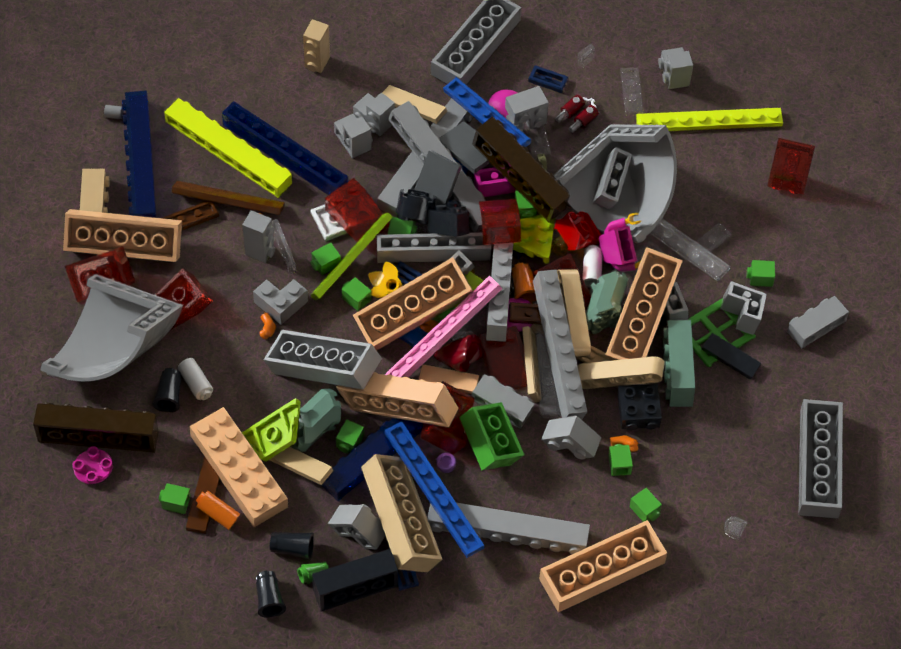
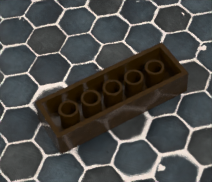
(521, 169)
(96, 427)

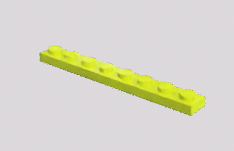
(714, 119)

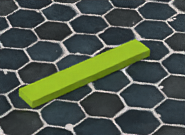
(351, 256)

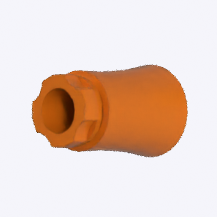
(523, 282)

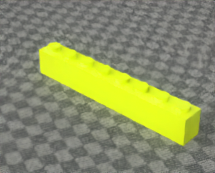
(228, 147)

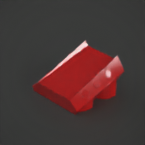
(578, 230)

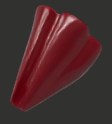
(460, 353)

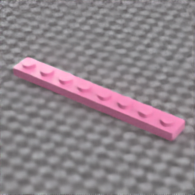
(446, 328)

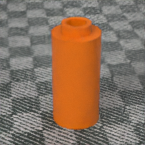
(217, 509)

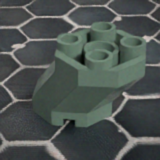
(606, 301)
(316, 418)

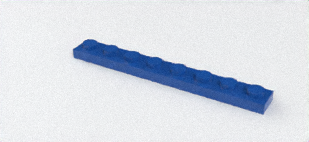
(434, 489)

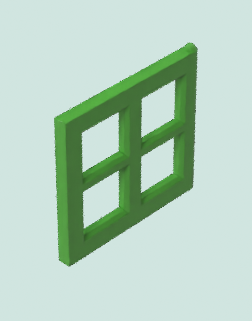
(702, 316)

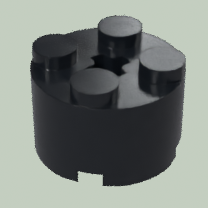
(415, 205)

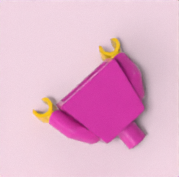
(618, 244)

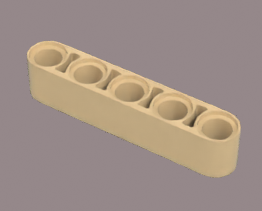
(575, 311)
(621, 372)

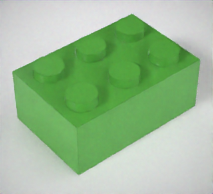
(491, 436)

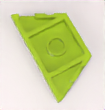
(536, 237)
(275, 431)

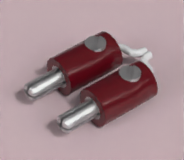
(581, 119)

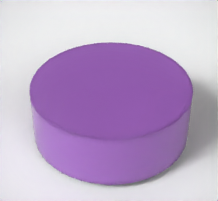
(446, 462)

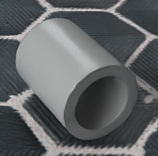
(113, 111)

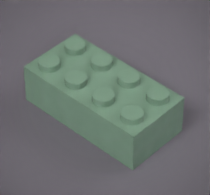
(678, 363)

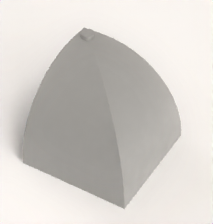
(647, 183)
(112, 331)

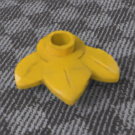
(383, 280)

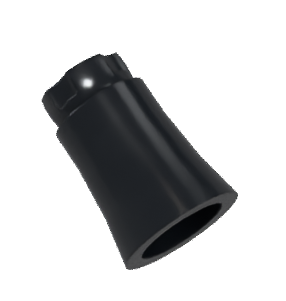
(168, 391)
(293, 544)
(269, 595)

